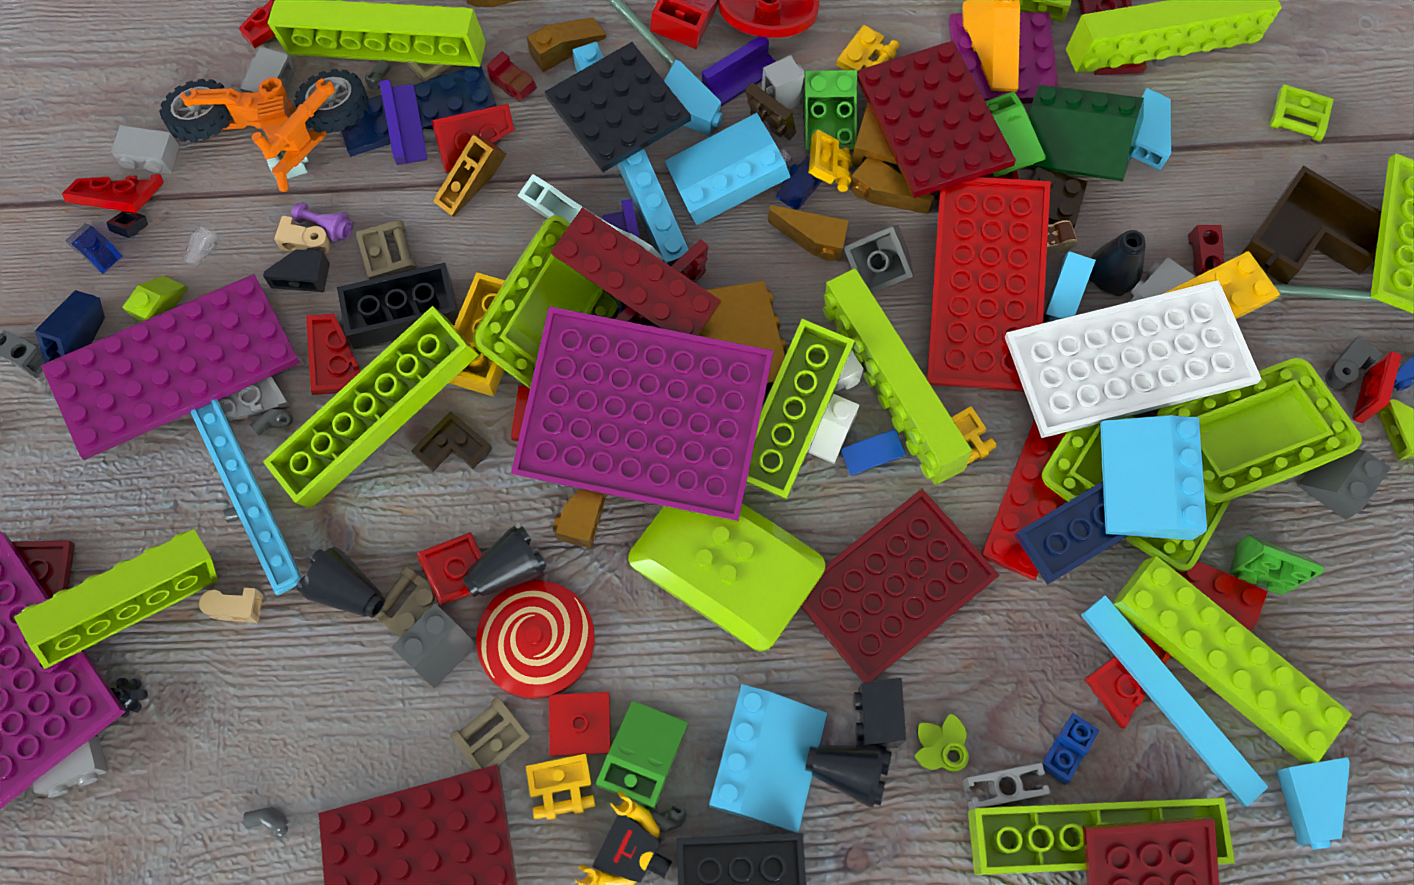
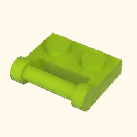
(1305, 106)

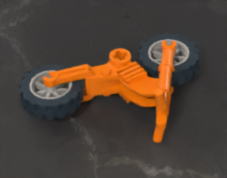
(322, 103)

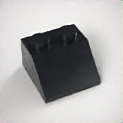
(880, 713)

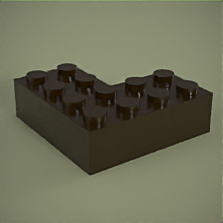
(1315, 216)

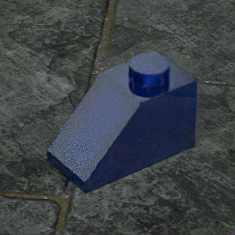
(94, 247)

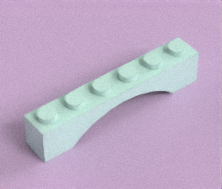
(550, 202)

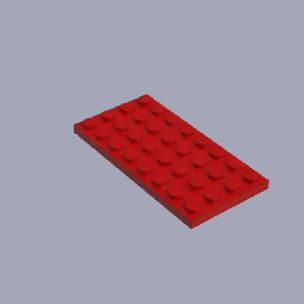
(986, 279)

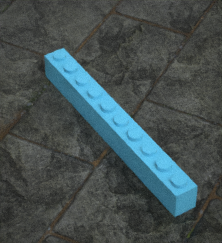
(643, 185)

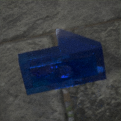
(798, 187)

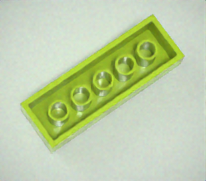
(796, 406)
(116, 598)

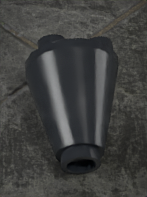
(1119, 263)
(505, 564)
(340, 584)
(852, 769)

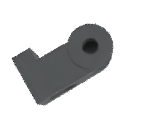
(21, 353)
(1347, 366)

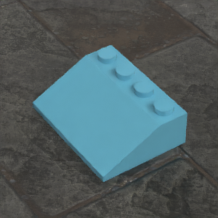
(727, 169)
(1153, 477)
(766, 759)

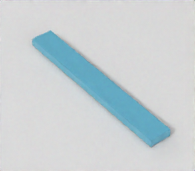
(247, 497)
(1174, 701)

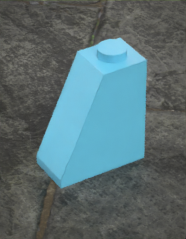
(696, 98)
(1154, 137)
(1068, 286)
(1316, 800)

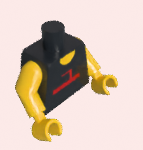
(628, 849)

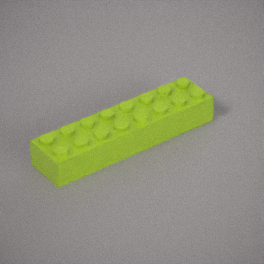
(1166, 30)
(378, 31)
(896, 378)
(370, 408)
(1231, 660)
(1052, 835)

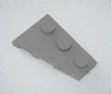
(254, 400)

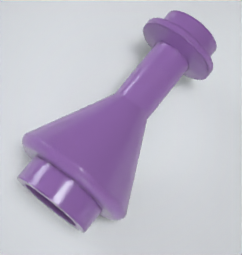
(335, 224)

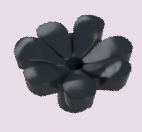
(129, 694)

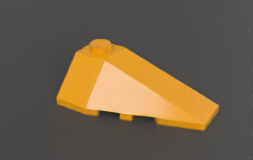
(995, 38)

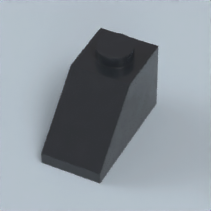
(299, 271)

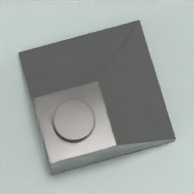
(881, 258)

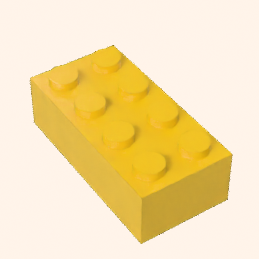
(482, 373)

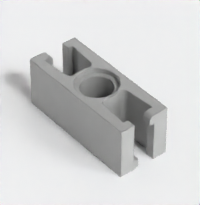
(1011, 775)

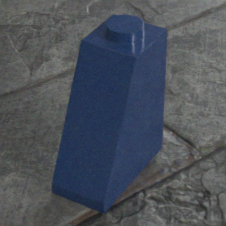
(70, 326)

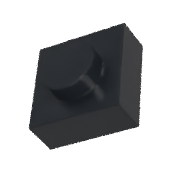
(127, 224)

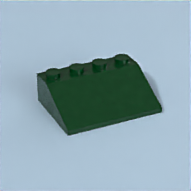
(1086, 131)

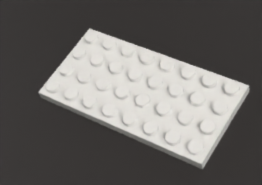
(1131, 358)

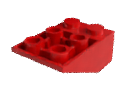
(682, 19)

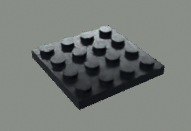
(617, 106)

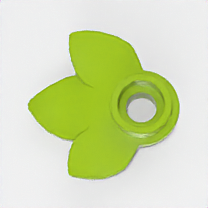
(941, 740)

